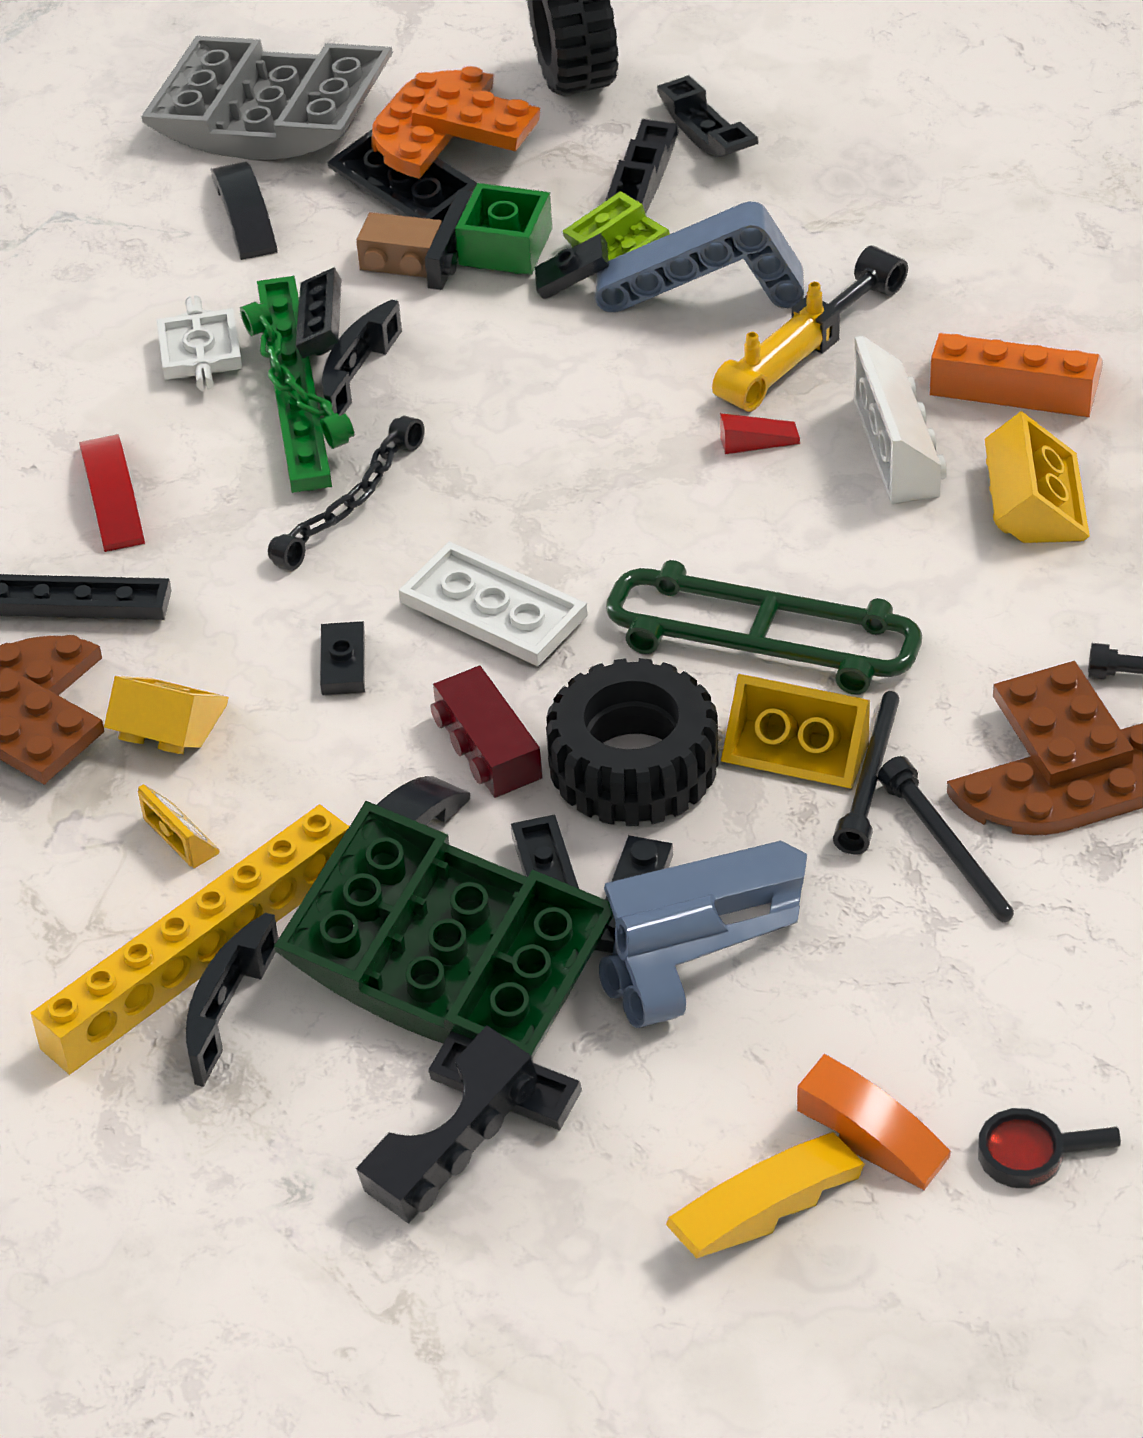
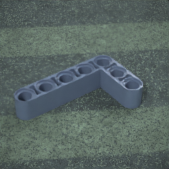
(702, 248)

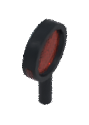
(1028, 1148)

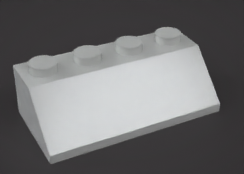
(896, 425)

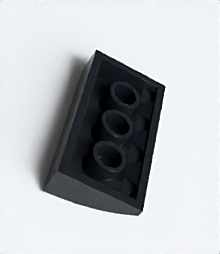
(405, 194)

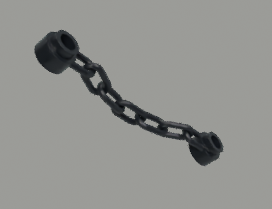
(289, 551)

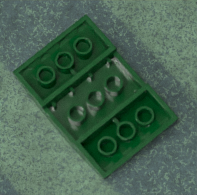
(441, 934)

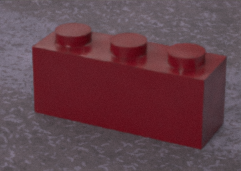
(486, 731)

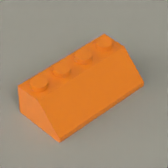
(1014, 374)

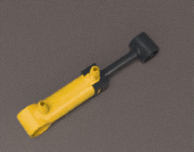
(811, 328)

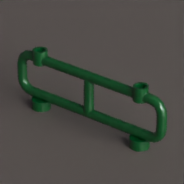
(854, 670)

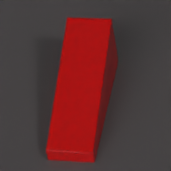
(754, 433)

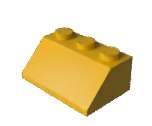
(1035, 484)

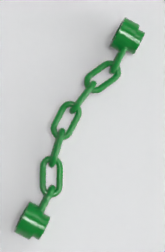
(334, 427)

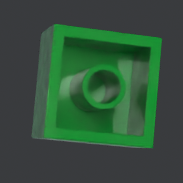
(504, 228)

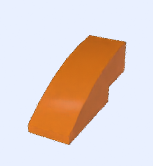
(871, 1122)

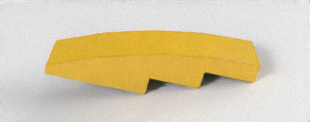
(763, 1193)

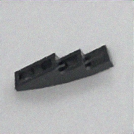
(645, 161)

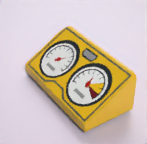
(175, 828)

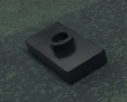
(571, 266)
(342, 658)

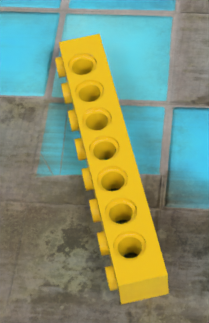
(182, 943)

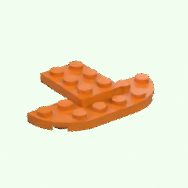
(447, 105)

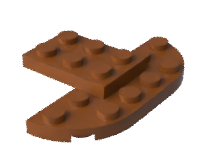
(37, 725)
(1077, 763)

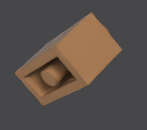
(395, 244)

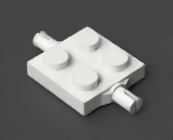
(199, 343)

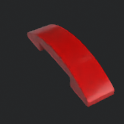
(112, 493)

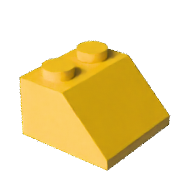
(162, 712)

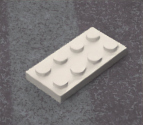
(493, 603)

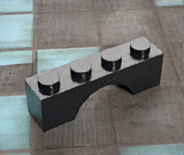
(411, 1169)

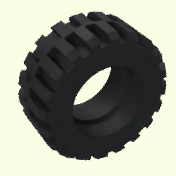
(574, 43)
(632, 782)

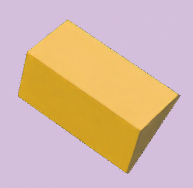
(797, 731)

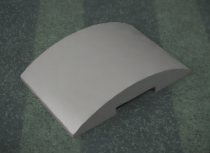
(260, 103)

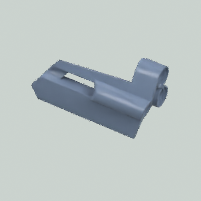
(676, 919)

